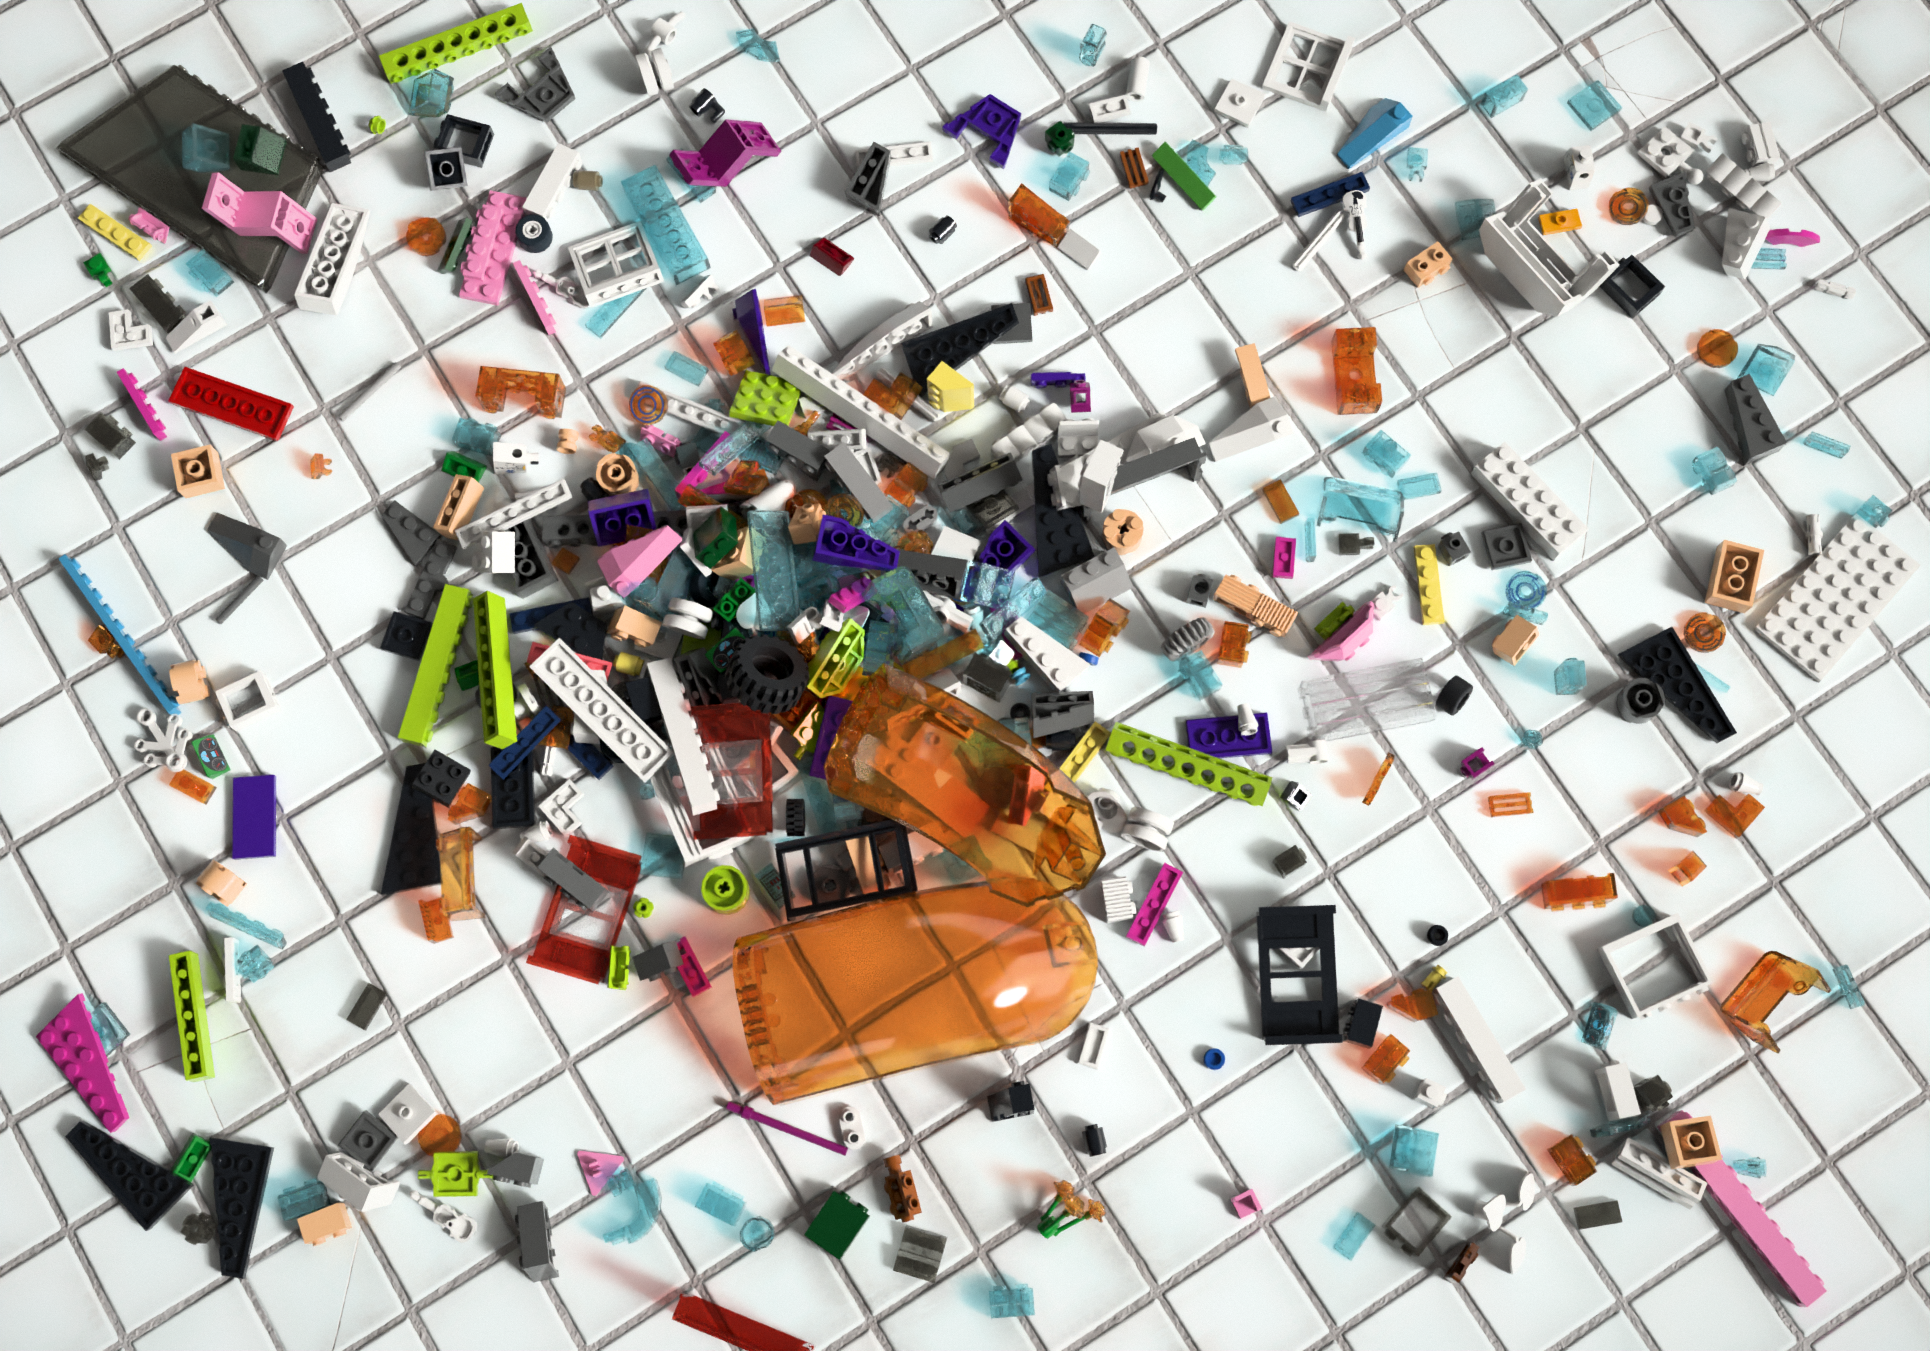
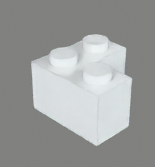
(497, 553)

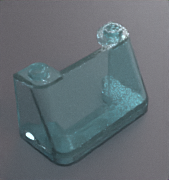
(674, 582)

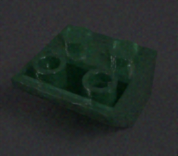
(259, 150)

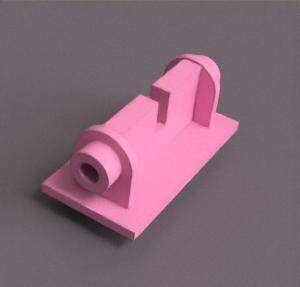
(150, 225)
(666, 444)

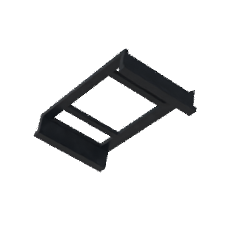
(839, 836)

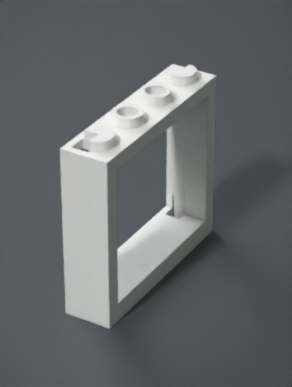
(1689, 950)

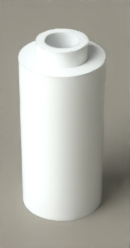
(1137, 79)

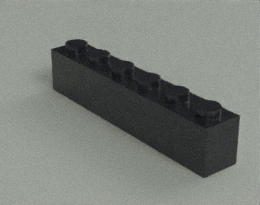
(316, 116)

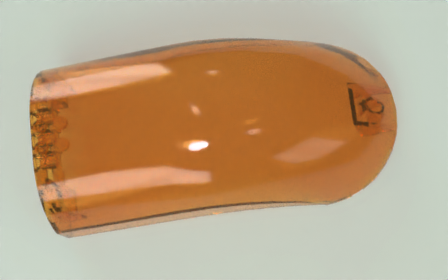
(908, 986)

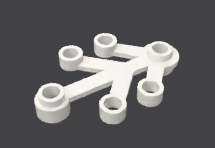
(164, 741)

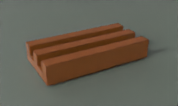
(1130, 153)
(1042, 309)

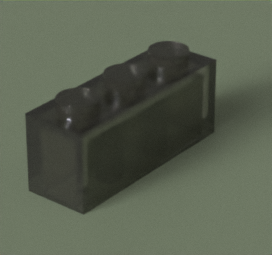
(158, 303)

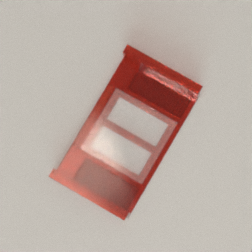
(741, 767)
(580, 940)

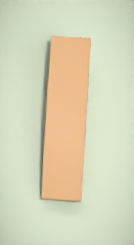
(1252, 374)

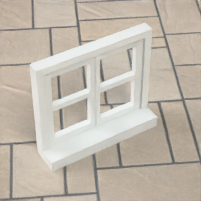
(1333, 75)
(622, 283)

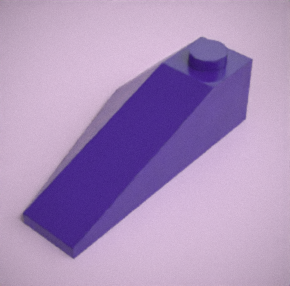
(847, 546)

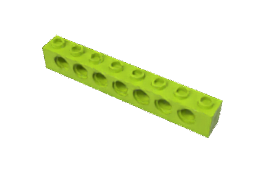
(448, 39)
(1200, 761)

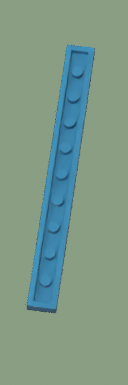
(125, 640)

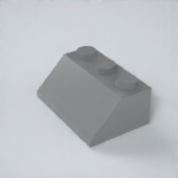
(1096, 581)

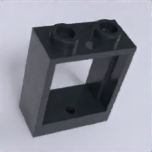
(482, 144)
(1621, 298)

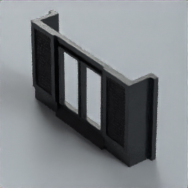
(1298, 1020)

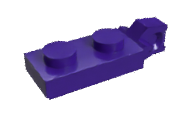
(1059, 379)

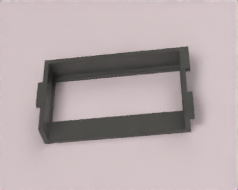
(1155, 465)

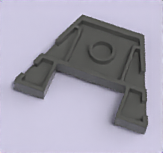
(546, 96)

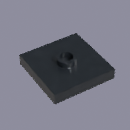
(406, 636)

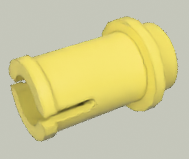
(1434, 978)

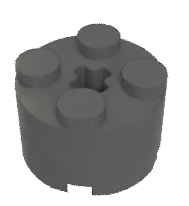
(1640, 690)

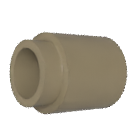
(587, 180)

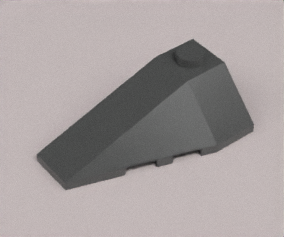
(250, 545)

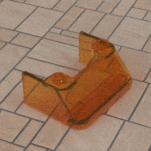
(458, 874)
(1764, 989)

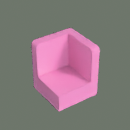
(1246, 1203)

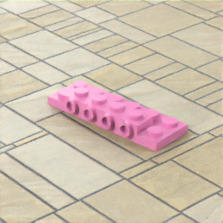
(491, 248)

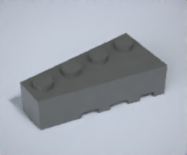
(1753, 421)
(935, 573)

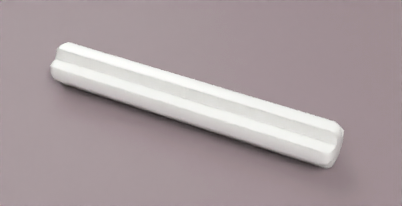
(1318, 240)
(919, 404)

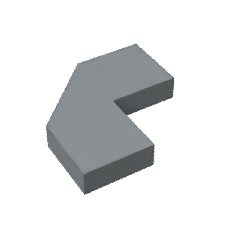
(960, 455)

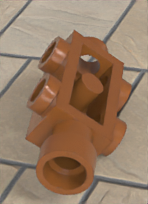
(903, 1190)

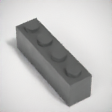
(980, 482)

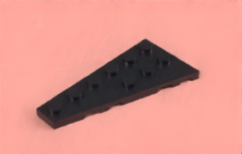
(956, 343)
(1058, 532)
(1670, 666)
(413, 851)
(136, 1180)
(238, 1191)

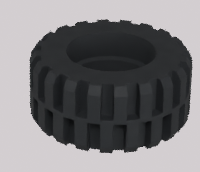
(758, 690)

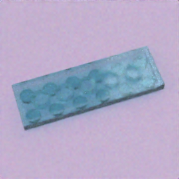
(773, 569)

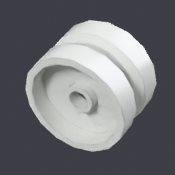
(656, 71)
(687, 618)
(1147, 829)

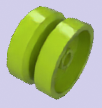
(716, 881)

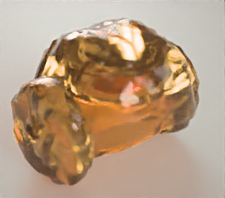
(915, 542)

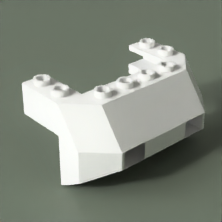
(1533, 263)

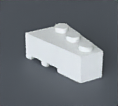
(1742, 241)

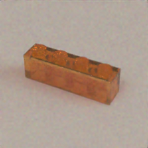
(945, 654)

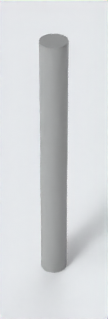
(369, 391)

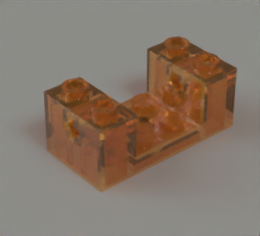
(1354, 352)
(546, 387)

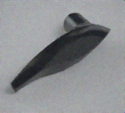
(1156, 186)

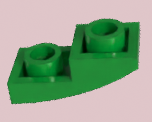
(730, 602)

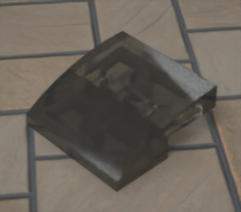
(920, 1253)

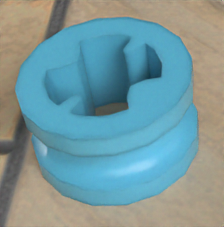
(1020, 676)

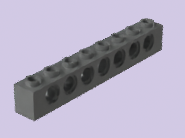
(575, 523)

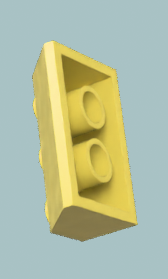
(949, 390)

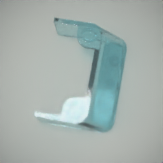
(1362, 504)

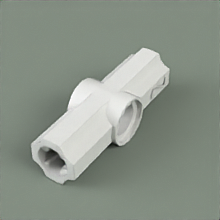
(947, 613)

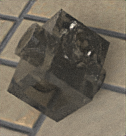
(205, 1229)

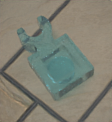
(1417, 162)

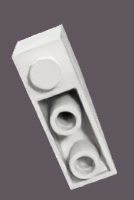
(195, 326)

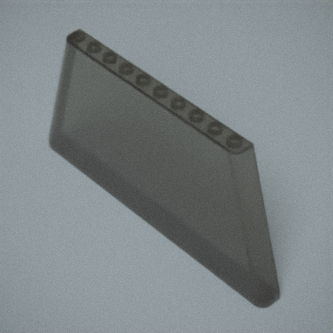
(139, 156)

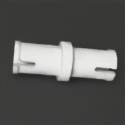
(1814, 534)

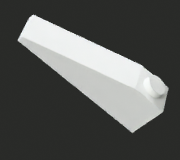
(1257, 427)

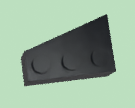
(1011, 1102)

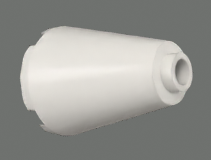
(771, 499)

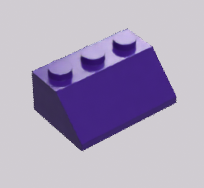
(613, 513)

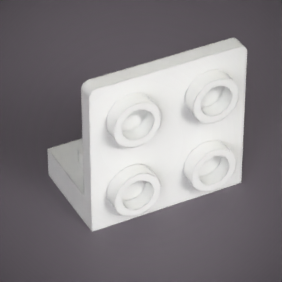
(1077, 437)
(1064, 487)

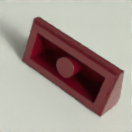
(831, 256)

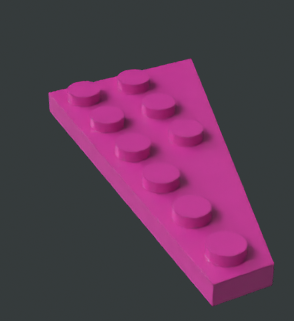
(82, 1058)

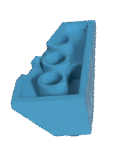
(1377, 128)

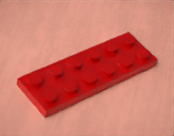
(231, 403)

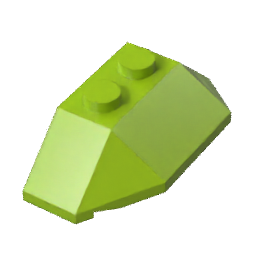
(836, 660)

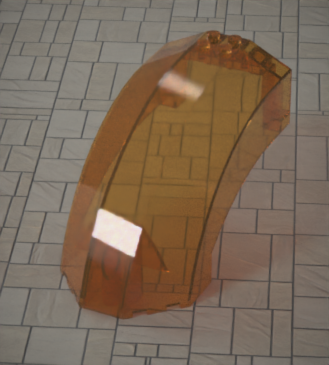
(965, 787)

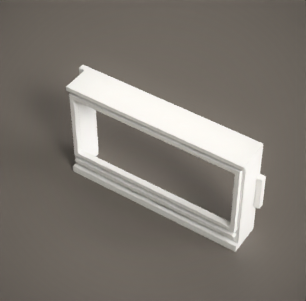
(681, 825)

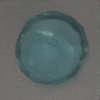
(757, 1233)

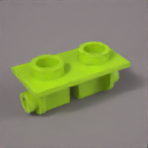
(1334, 620)
(618, 967)

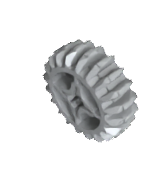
(1187, 639)

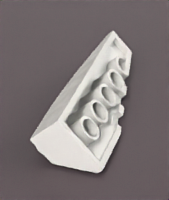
(885, 338)

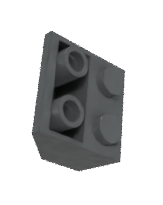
(518, 1167)

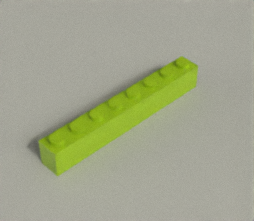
(436, 665)
(494, 670)

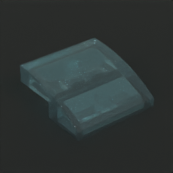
(1472, 215)

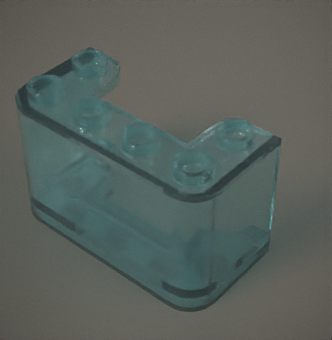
(911, 607)

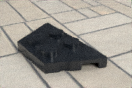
(577, 629)

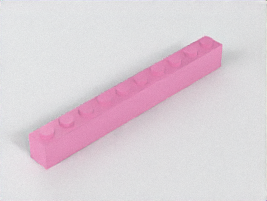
(1757, 1228)

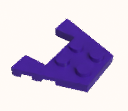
(993, 120)

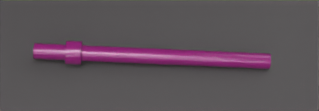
(749, 1113)

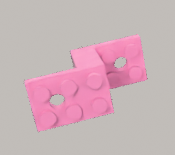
(259, 213)

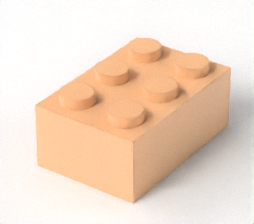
(1734, 576)

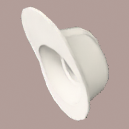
(1108, 809)

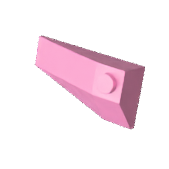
(631, 563)

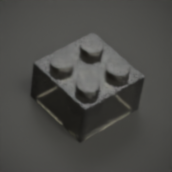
(987, 677)

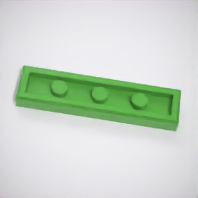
(1184, 176)

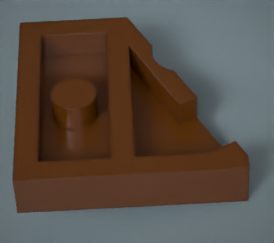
(1462, 1262)

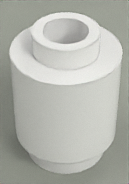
(1014, 398)

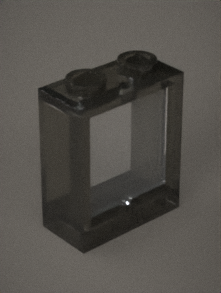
(1415, 1222)

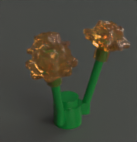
(1074, 1207)

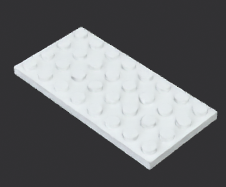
(1837, 597)

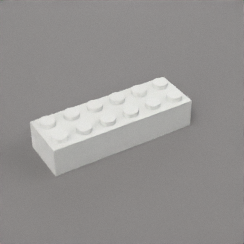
(1529, 501)

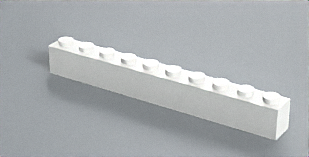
(860, 411)

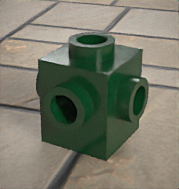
(1059, 139)

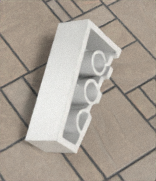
(1099, 476)
(1045, 655)

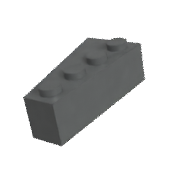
(532, 564)

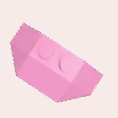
(1347, 637)

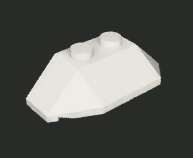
(1162, 435)

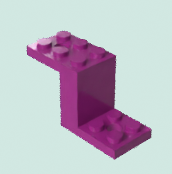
(725, 153)

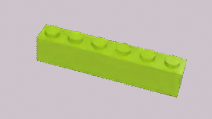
(191, 1016)

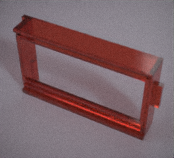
(734, 1327)

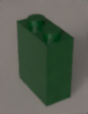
(715, 537)
(838, 1224)

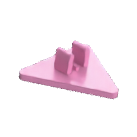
(598, 1167)

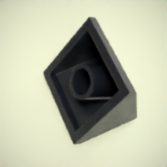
(445, 168)

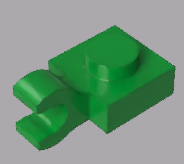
(99, 268)

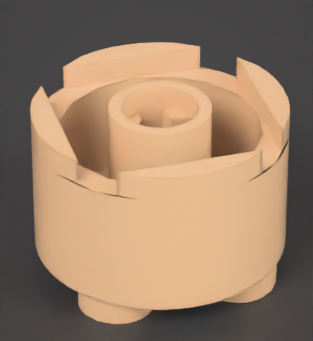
(620, 465)
(1128, 522)
(188, 681)
(220, 883)

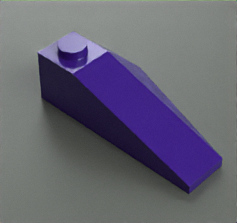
(750, 321)
(1006, 548)

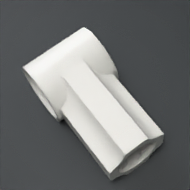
(1312, 752)

